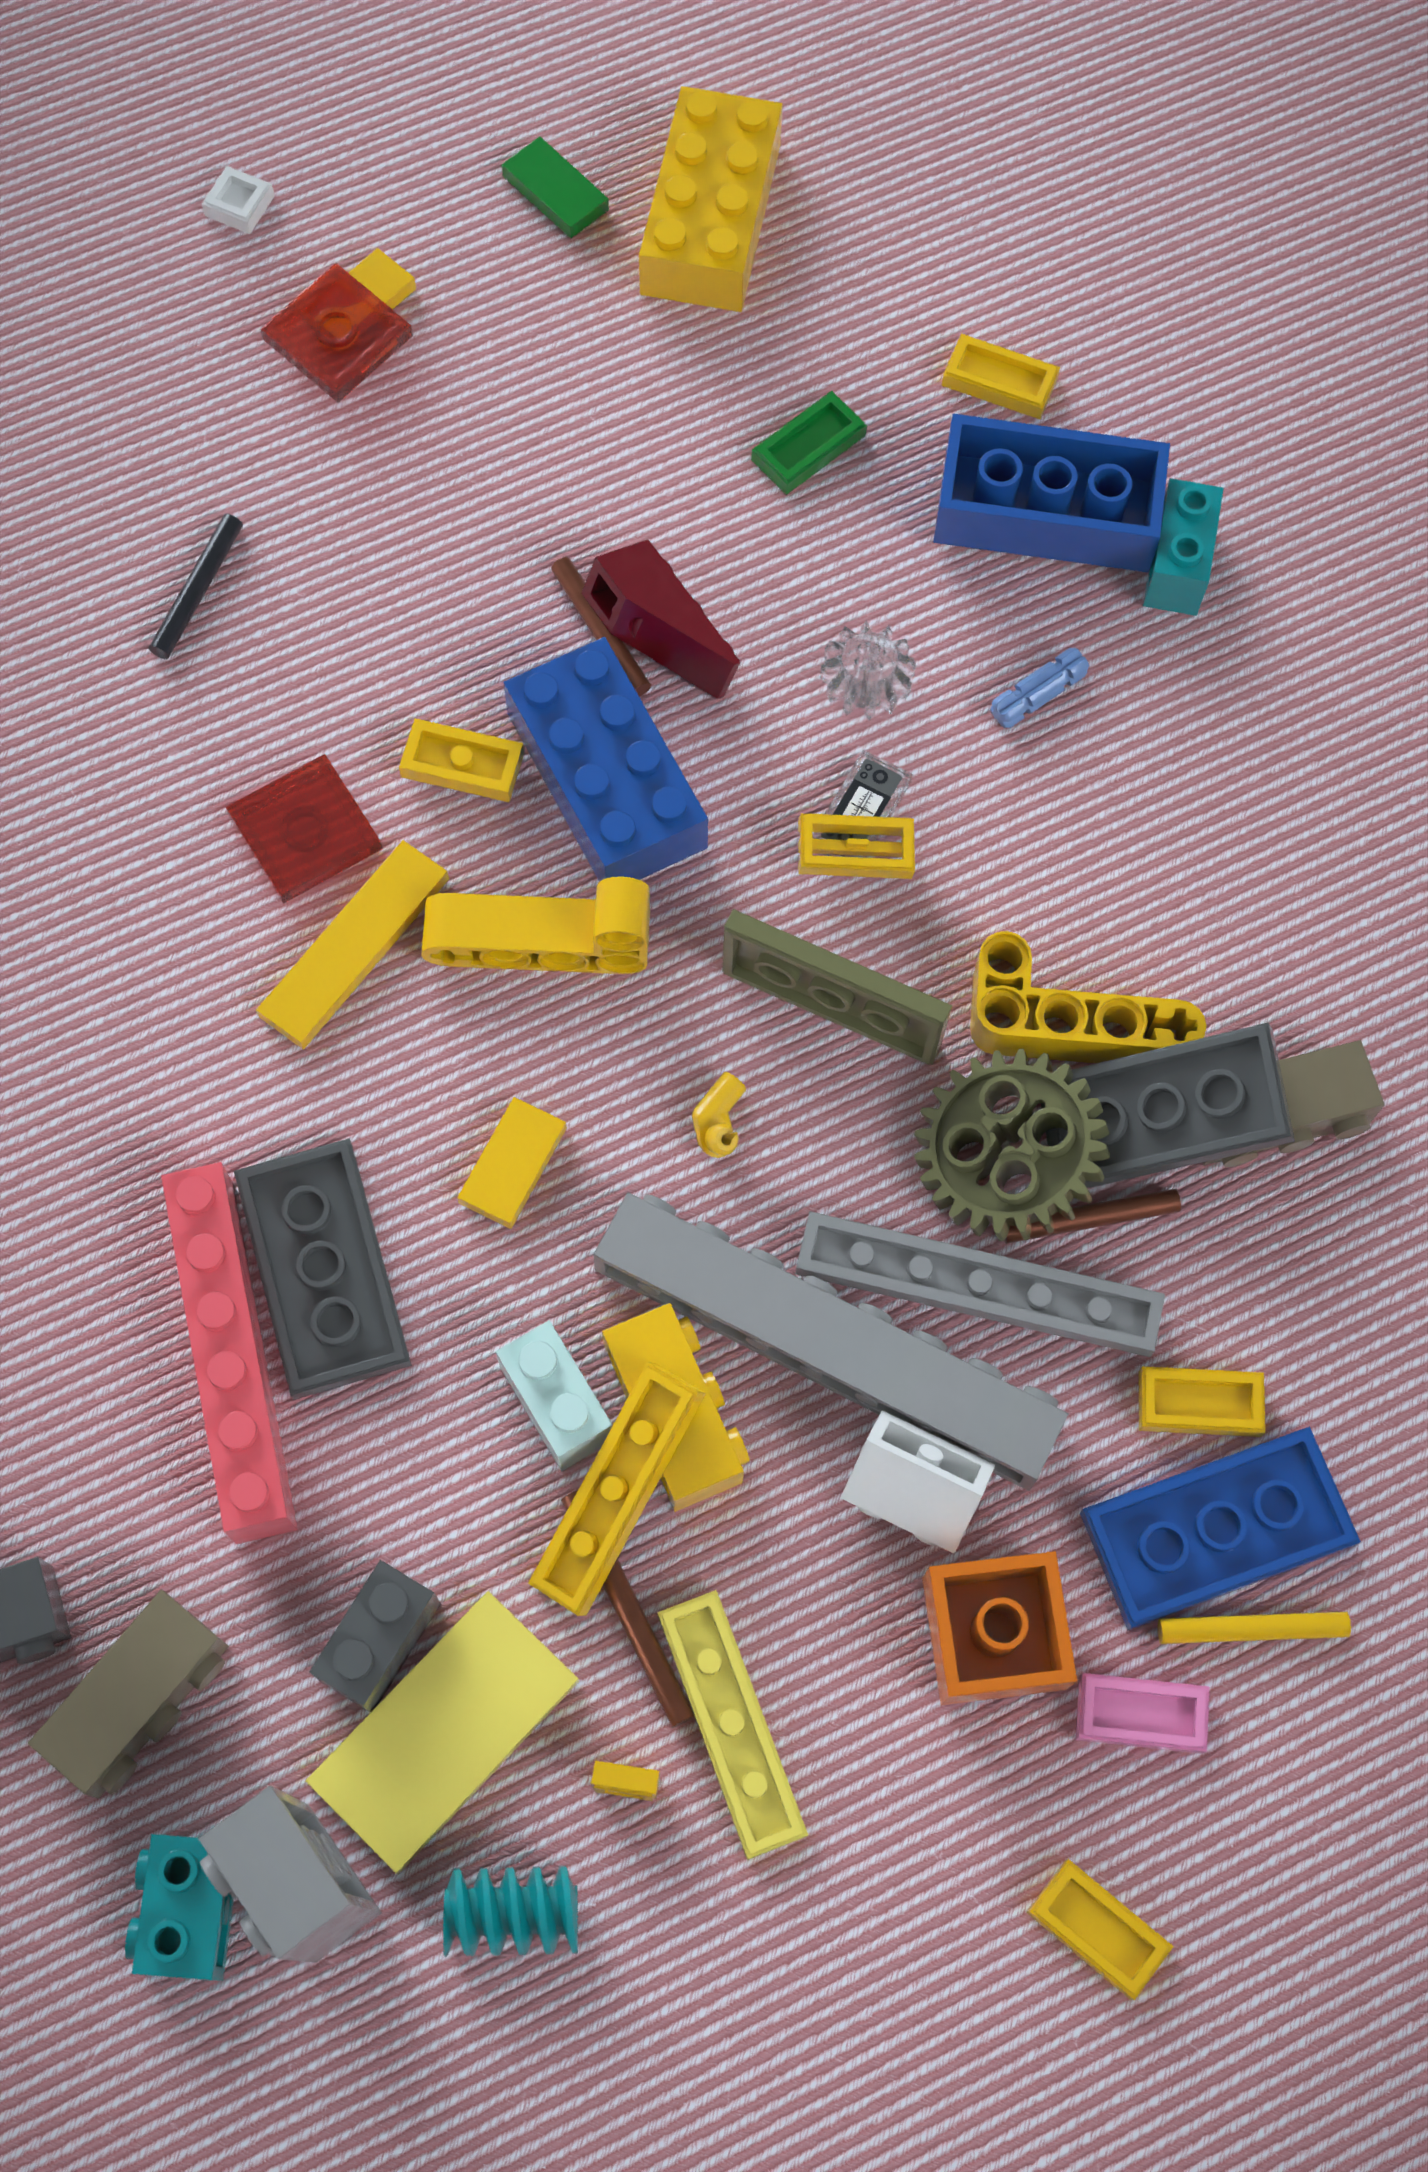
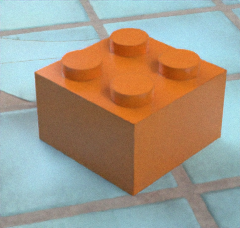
(999, 1628)

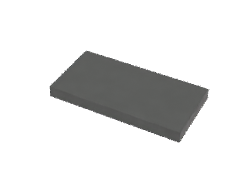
(1188, 1103)
(322, 1269)

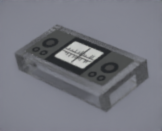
(870, 789)

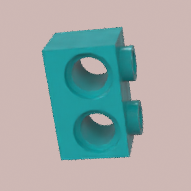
(1185, 547)

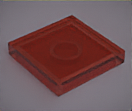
(336, 332)
(304, 828)

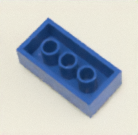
(1052, 493)
(606, 763)

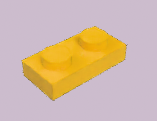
(461, 760)

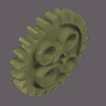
(1055, 1170)

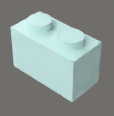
(554, 1395)

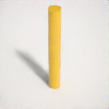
(1254, 1627)

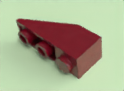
(656, 615)

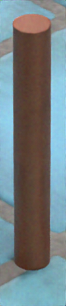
(573, 585)
(1106, 1214)

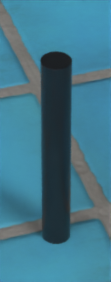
(195, 586)

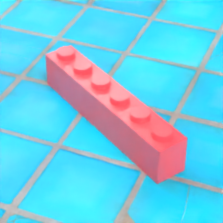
(228, 1354)

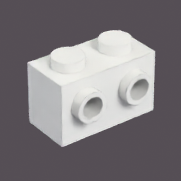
(917, 1482)

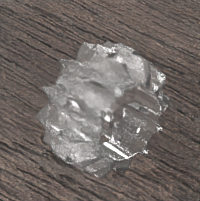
(885, 673)

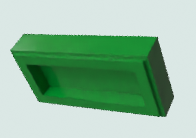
(555, 187)
(809, 442)

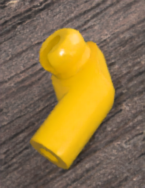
(712, 1117)

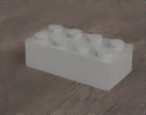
(287, 1878)

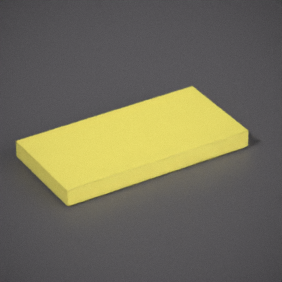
(442, 1732)

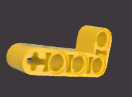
(542, 932)
(1082, 1011)

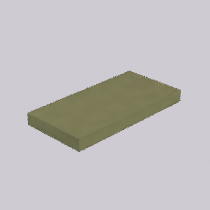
(834, 987)

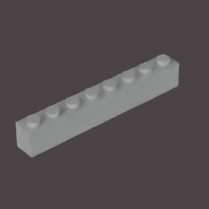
(827, 1338)

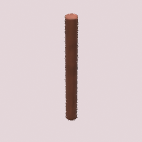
(644, 1642)

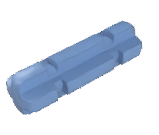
(1039, 687)

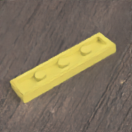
(732, 1725)

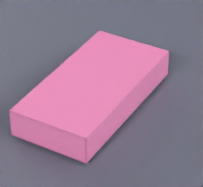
(1142, 1713)

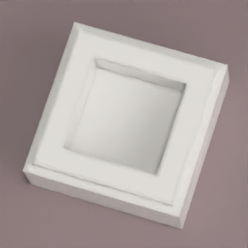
(238, 199)

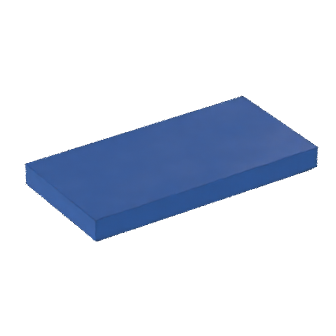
(1219, 1528)

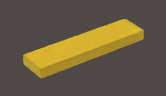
(352, 944)
(616, 1489)

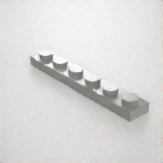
(981, 1284)

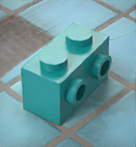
(181, 1915)

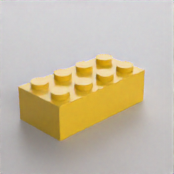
(710, 199)

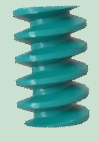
(510, 1911)

